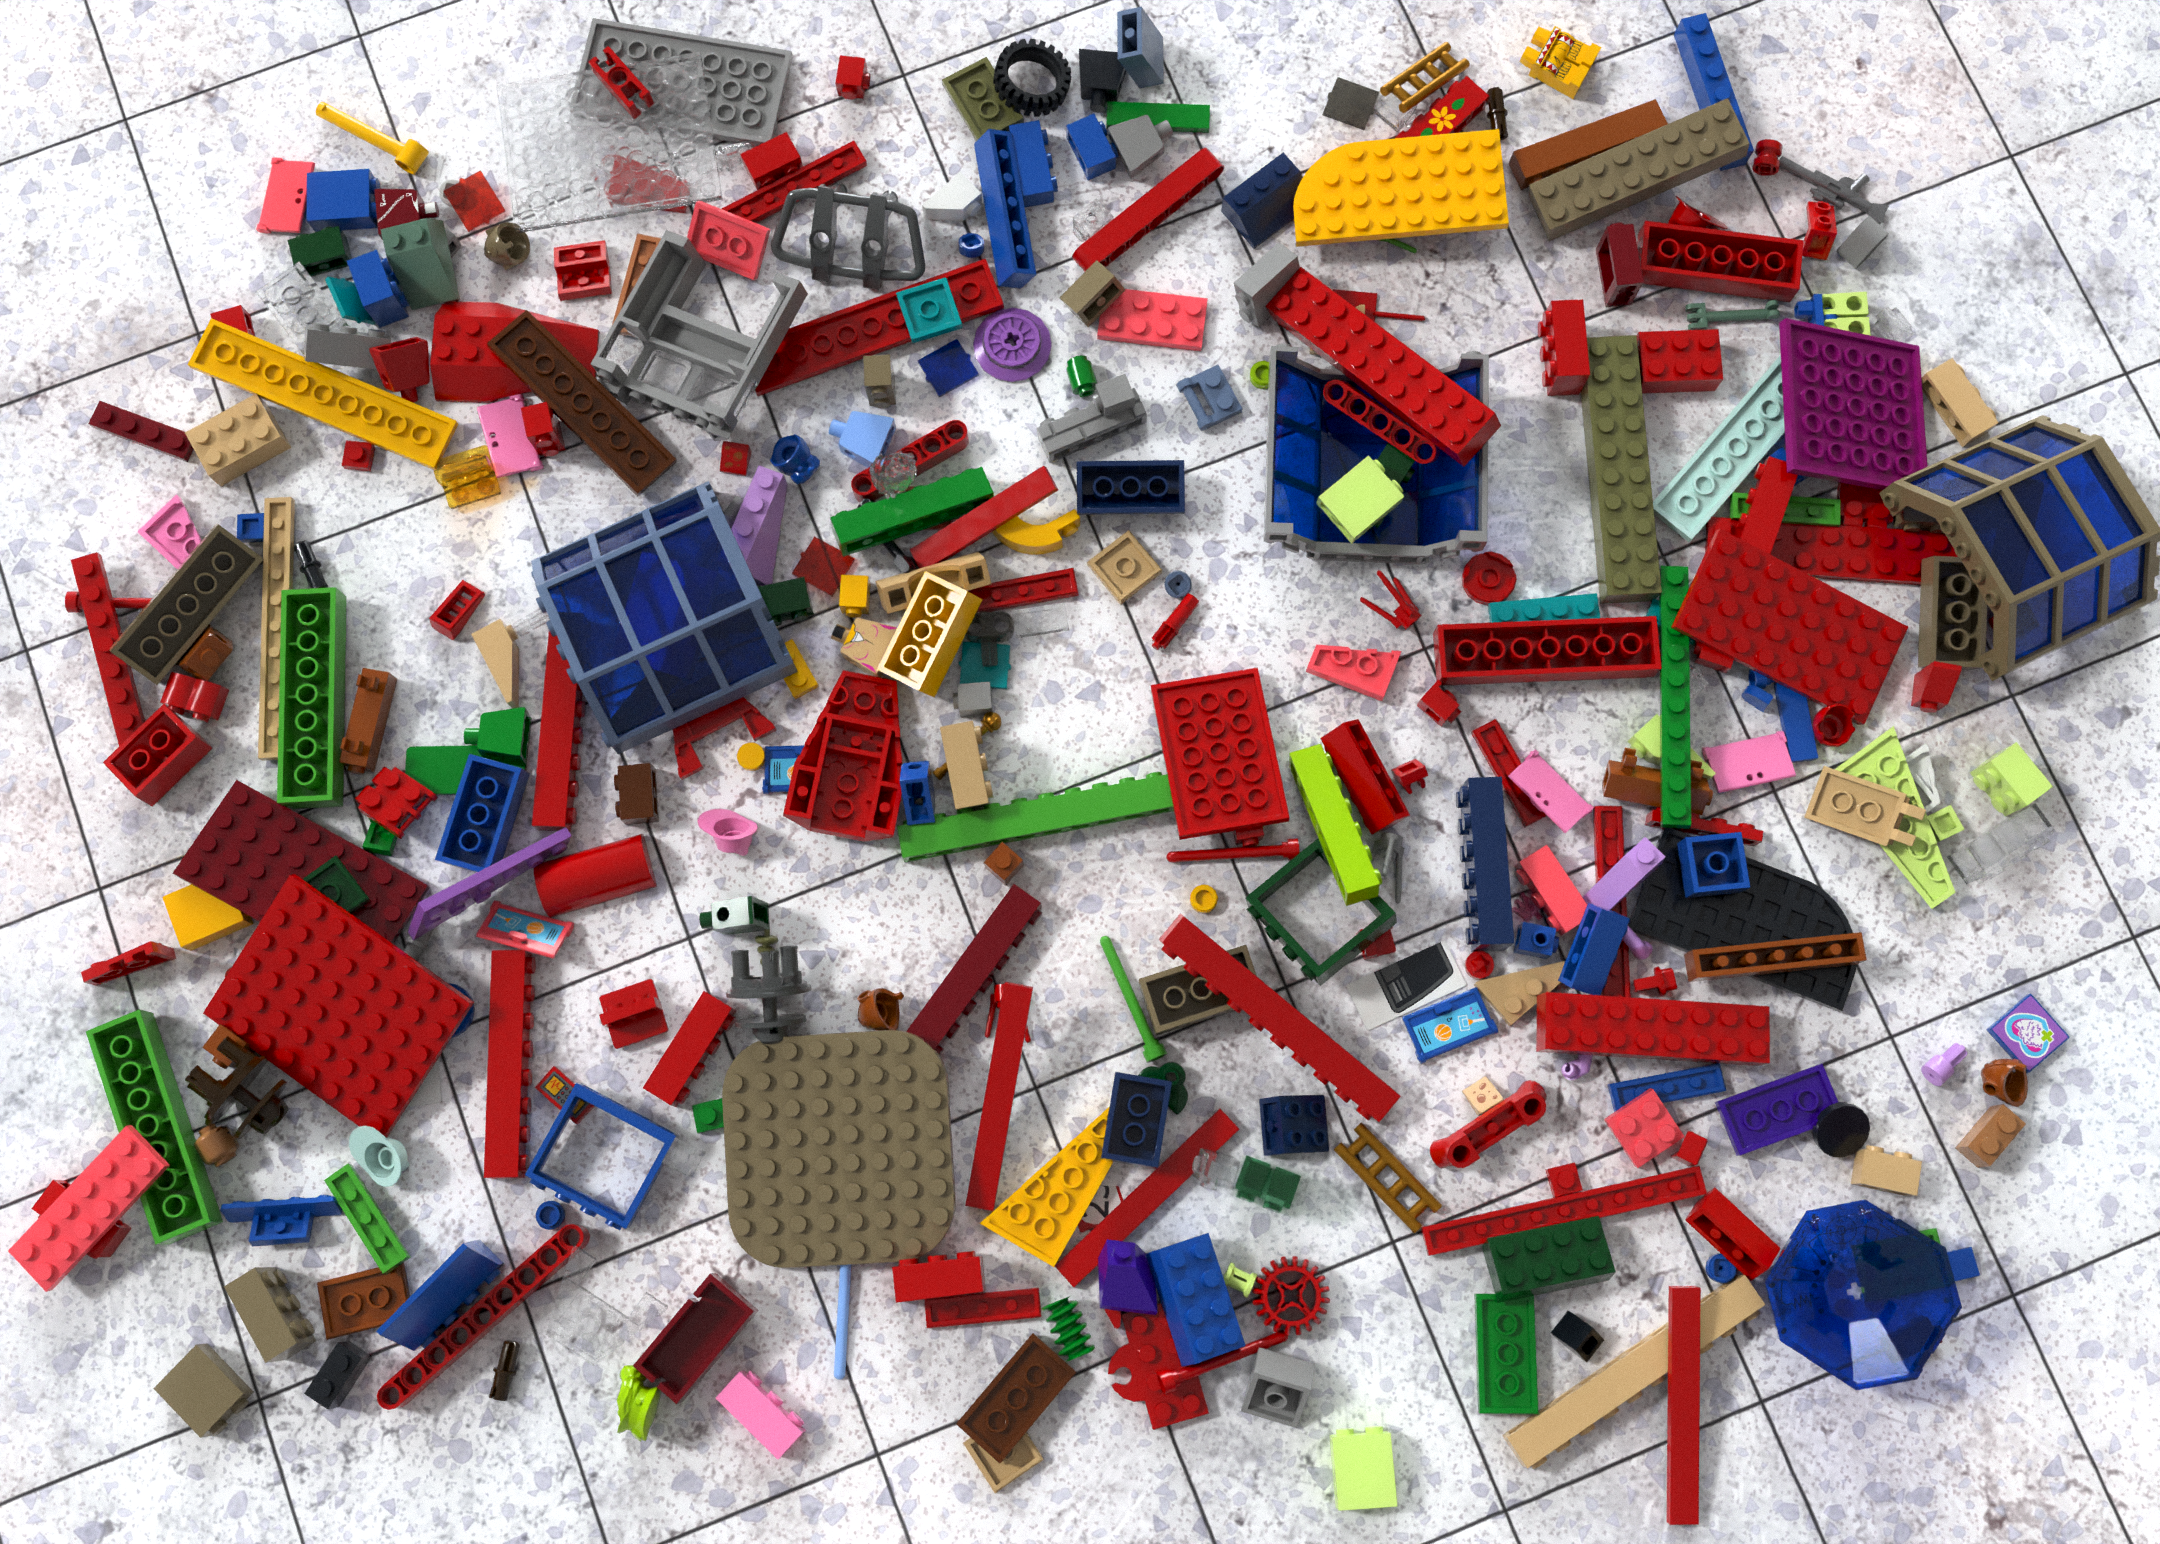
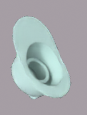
(378, 1155)

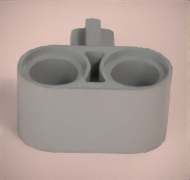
(1863, 242)

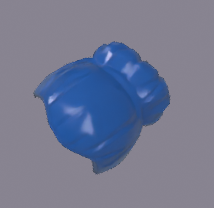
(794, 458)

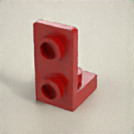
(1821, 230)

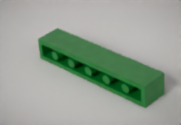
(910, 511)

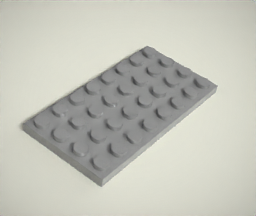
(741, 78)

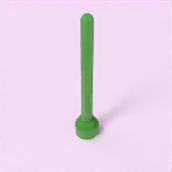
(1152, 1047)

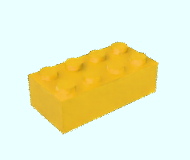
(929, 634)

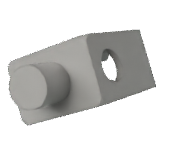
(1139, 142)

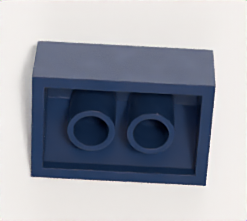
(1263, 201)

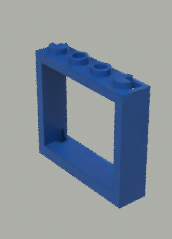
(568, 1193)

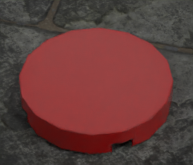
(1488, 578)

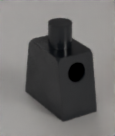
(1100, 77)

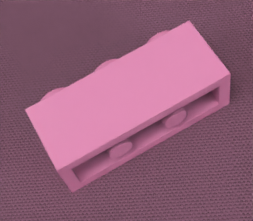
(761, 1413)

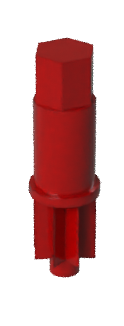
(1175, 621)

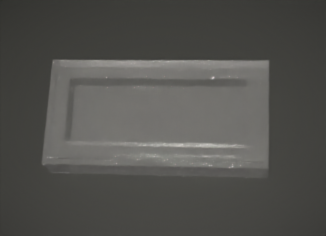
(1040, 620)

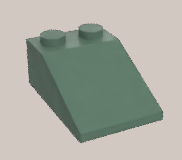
(421, 262)

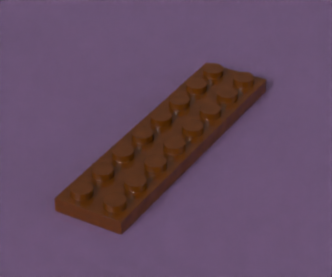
(582, 403)

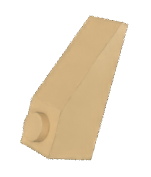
(502, 657)

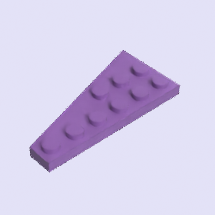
(479, 886)

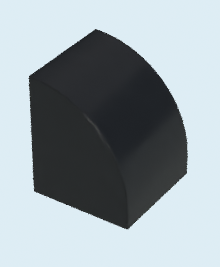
(1577, 1336)

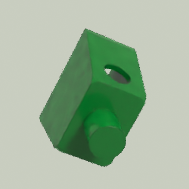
(502, 735)

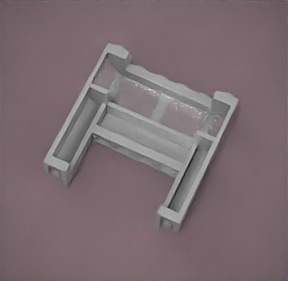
(682, 359)

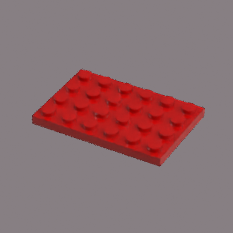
(1219, 753)

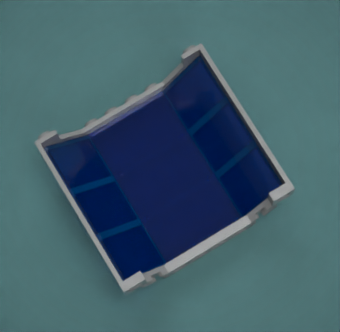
(1318, 444)

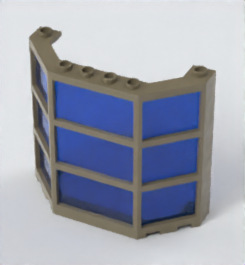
(2043, 534)

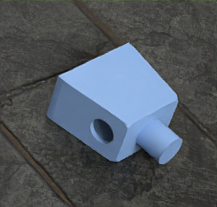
(864, 436)

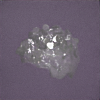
(893, 473)

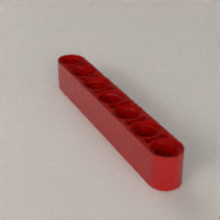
(1149, 210)

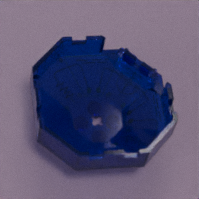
(1900, 1313)

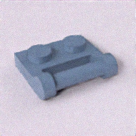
(1216, 393)

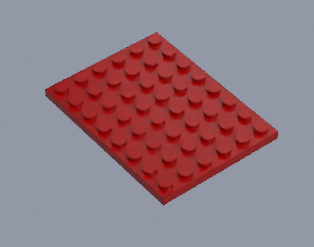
(338, 1007)

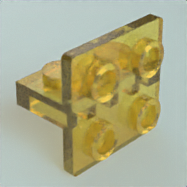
(467, 477)

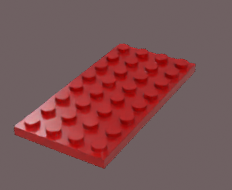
(1789, 626)

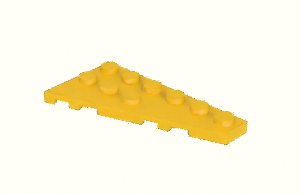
(1054, 1199)

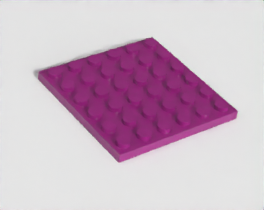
(1851, 405)

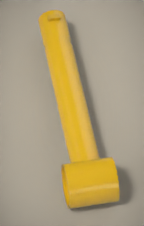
(408, 155)

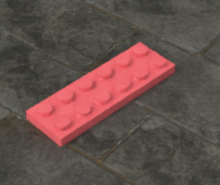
(88, 1208)

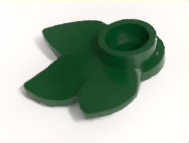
(1178, 1093)

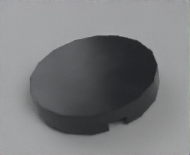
(1841, 1129)

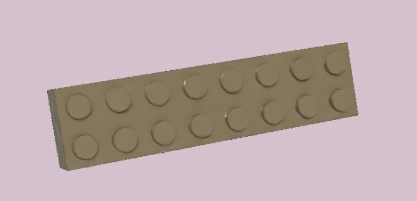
(1638, 169)

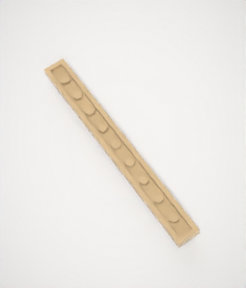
(277, 576)

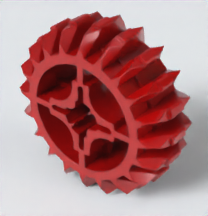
(1308, 1276)

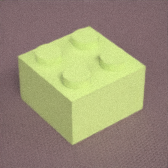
(2010, 779)

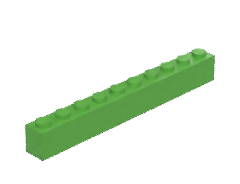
(1036, 817)

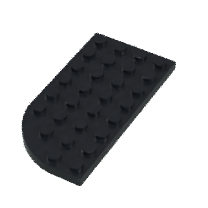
(1771, 910)

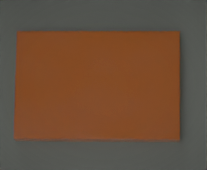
(361, 1300)

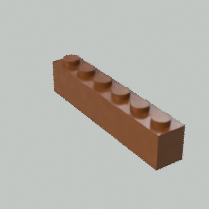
(1584, 142)
(1775, 957)

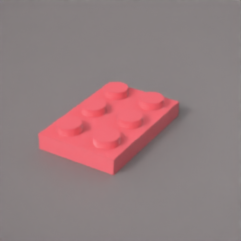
(728, 239)

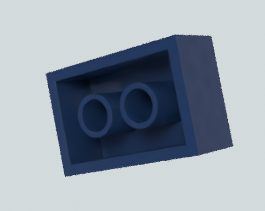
(1136, 1120)

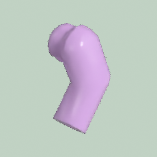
(1577, 1067)

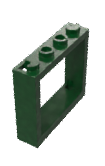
(1320, 973)

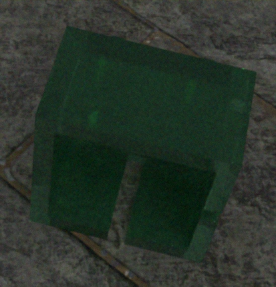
(1265, 1184)

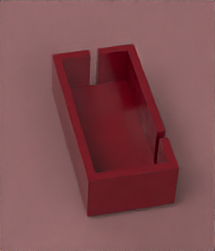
(695, 1338)

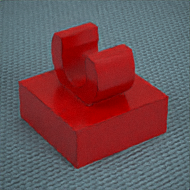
(1409, 773)

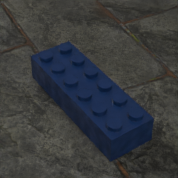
(1485, 864)

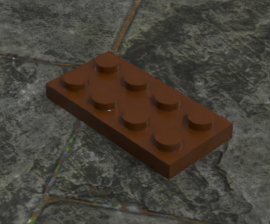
(1016, 1398)

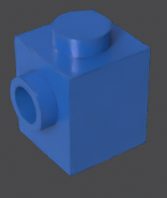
(1536, 940)

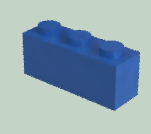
(1033, 163)
(1594, 949)

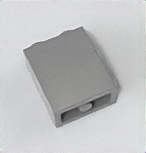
(1263, 282)

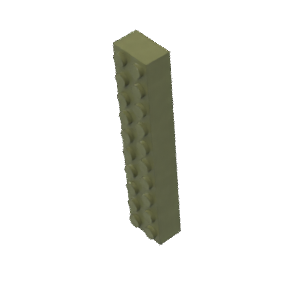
(1619, 473)

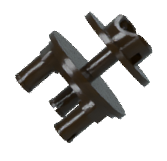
(223, 1094)

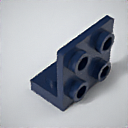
(1294, 1124)

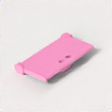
(510, 447)
(1742, 761)
(1563, 803)

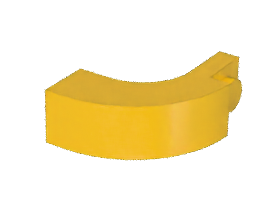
(1037, 538)

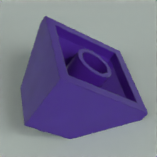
(1126, 1279)

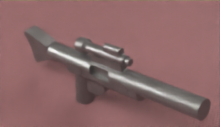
(1844, 189)

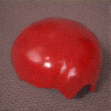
(1833, 727)

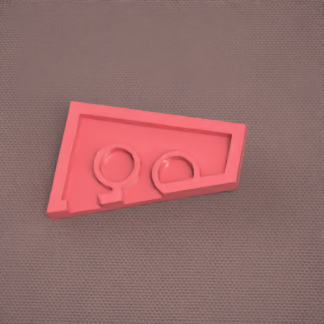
(1355, 669)

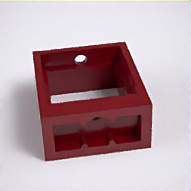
(1619, 265)

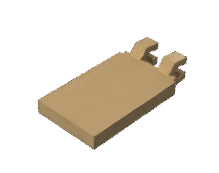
(1861, 808)

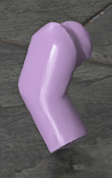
(1639, 948)

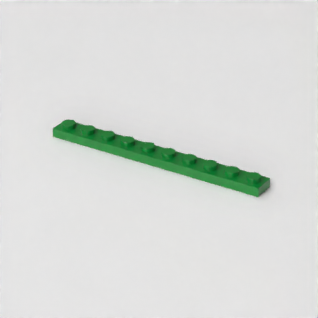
(1674, 703)

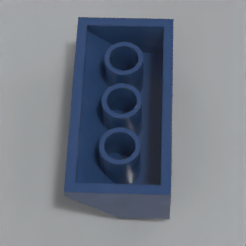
(1130, 487)

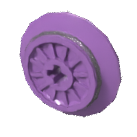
(999, 357)

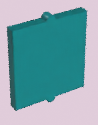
(348, 300)
(974, 672)

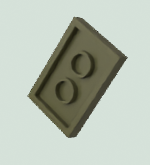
(977, 100)

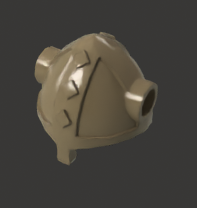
(506, 246)

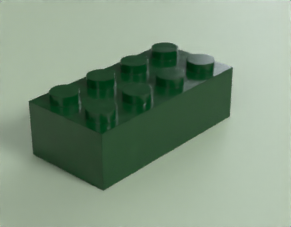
(1548, 1259)

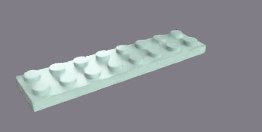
(1725, 457)

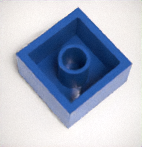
(378, 288)
(1713, 865)

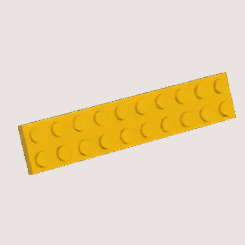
(323, 394)

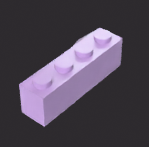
(760, 522)

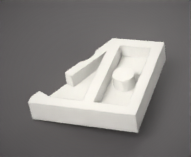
(1923, 775)

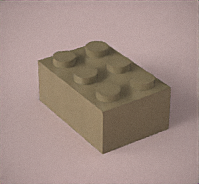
(270, 1313)

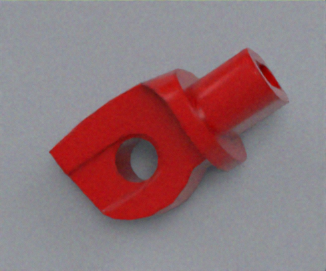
(1663, 980)

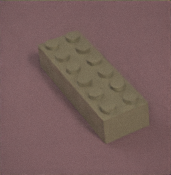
(186, 604)

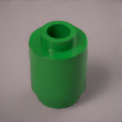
(1081, 376)

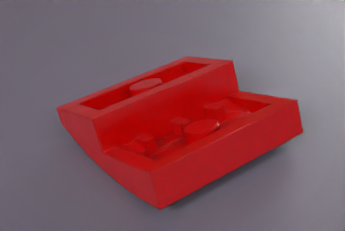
(582, 270)

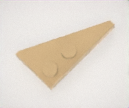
(1518, 991)

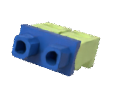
(1837, 311)

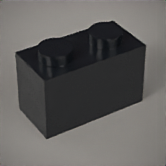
(338, 1375)

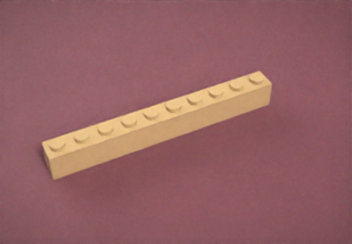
(1626, 1377)

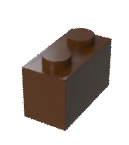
(636, 794)

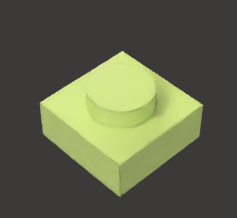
(1944, 823)

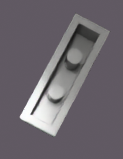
(342, 346)

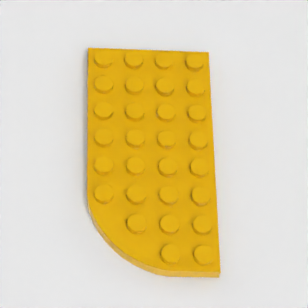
(1403, 189)

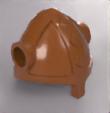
(879, 1009)
(2004, 1083)

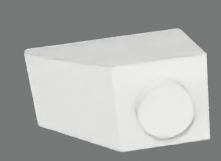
(954, 201)

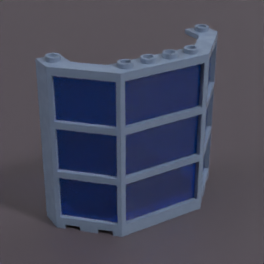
(660, 618)

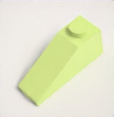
(1647, 746)

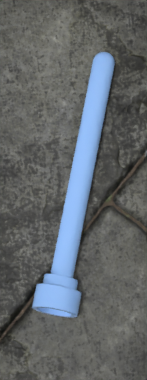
(842, 1321)

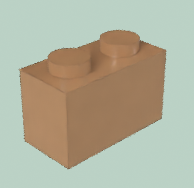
(1990, 1136)

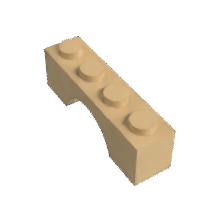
(964, 572)

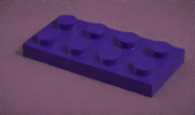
(1776, 1109)

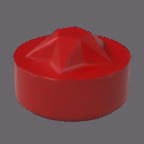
(1479, 965)

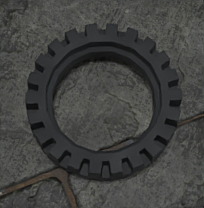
(1043, 56)

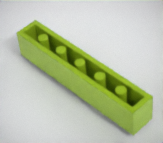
(1334, 825)

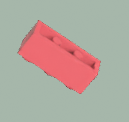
(1551, 890)

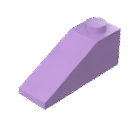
(1625, 875)

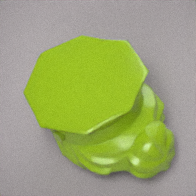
(636, 1403)

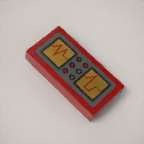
(556, 1089)

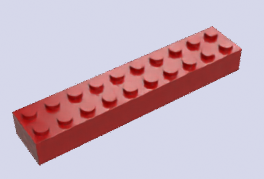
(1383, 366)

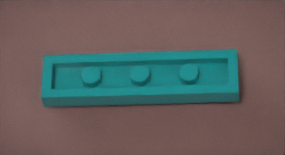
(1541, 609)

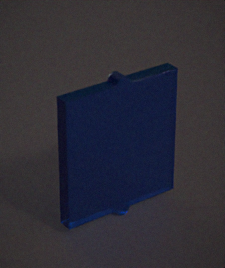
(948, 367)

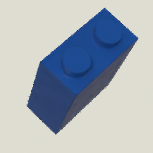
(342, 199)

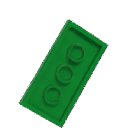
(1506, 1355)

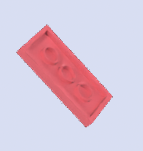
(1155, 320)

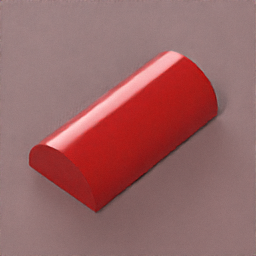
(594, 876)

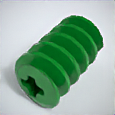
(1068, 1328)

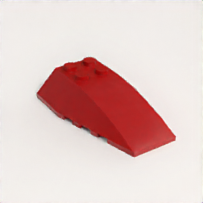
(469, 371)
(851, 763)

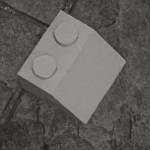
(1278, 1387)

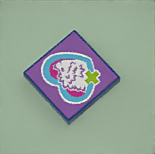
(2028, 1032)

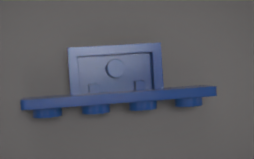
(281, 1220)

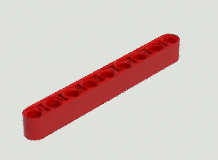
(470, 1321)

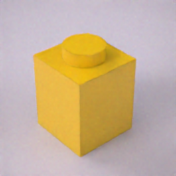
(854, 595)

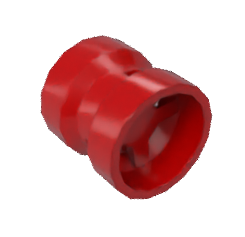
(1767, 157)

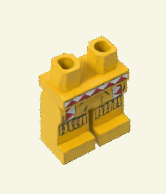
(1562, 60)

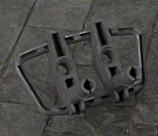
(876, 229)

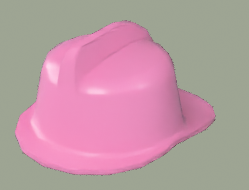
(729, 829)

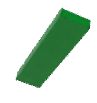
(1180, 116)

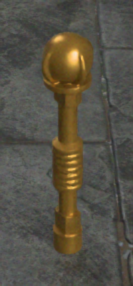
(990, 722)

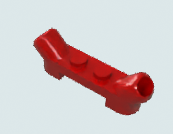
(1465, 1144)

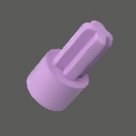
(1941, 1067)

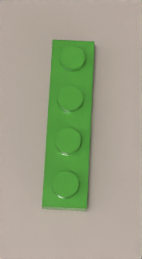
(1798, 511)
(367, 1219)

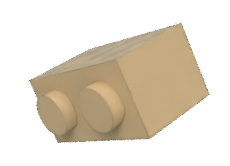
(1886, 1172)

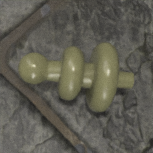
(766, 940)

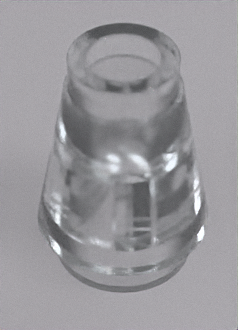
(729, 155)

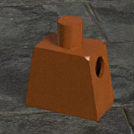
(206, 654)

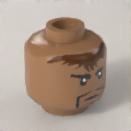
(216, 1145)

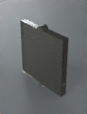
(1350, 103)

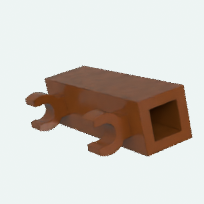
(367, 721)
(1642, 784)

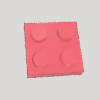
(1644, 1128)

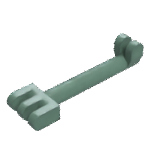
(1703, 317)

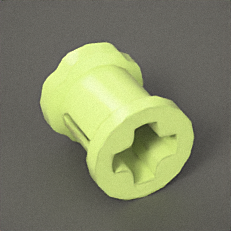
(1239, 1279)

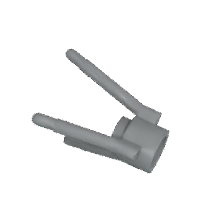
(1390, 848)

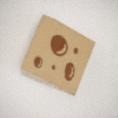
(1482, 1095)

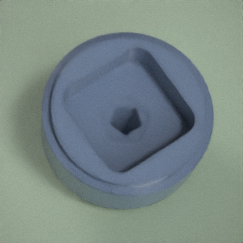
(1177, 584)

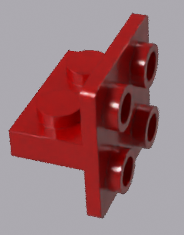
(633, 1014)

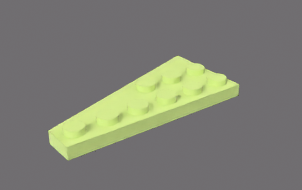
(1922, 863)

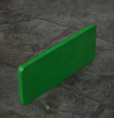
(440, 766)

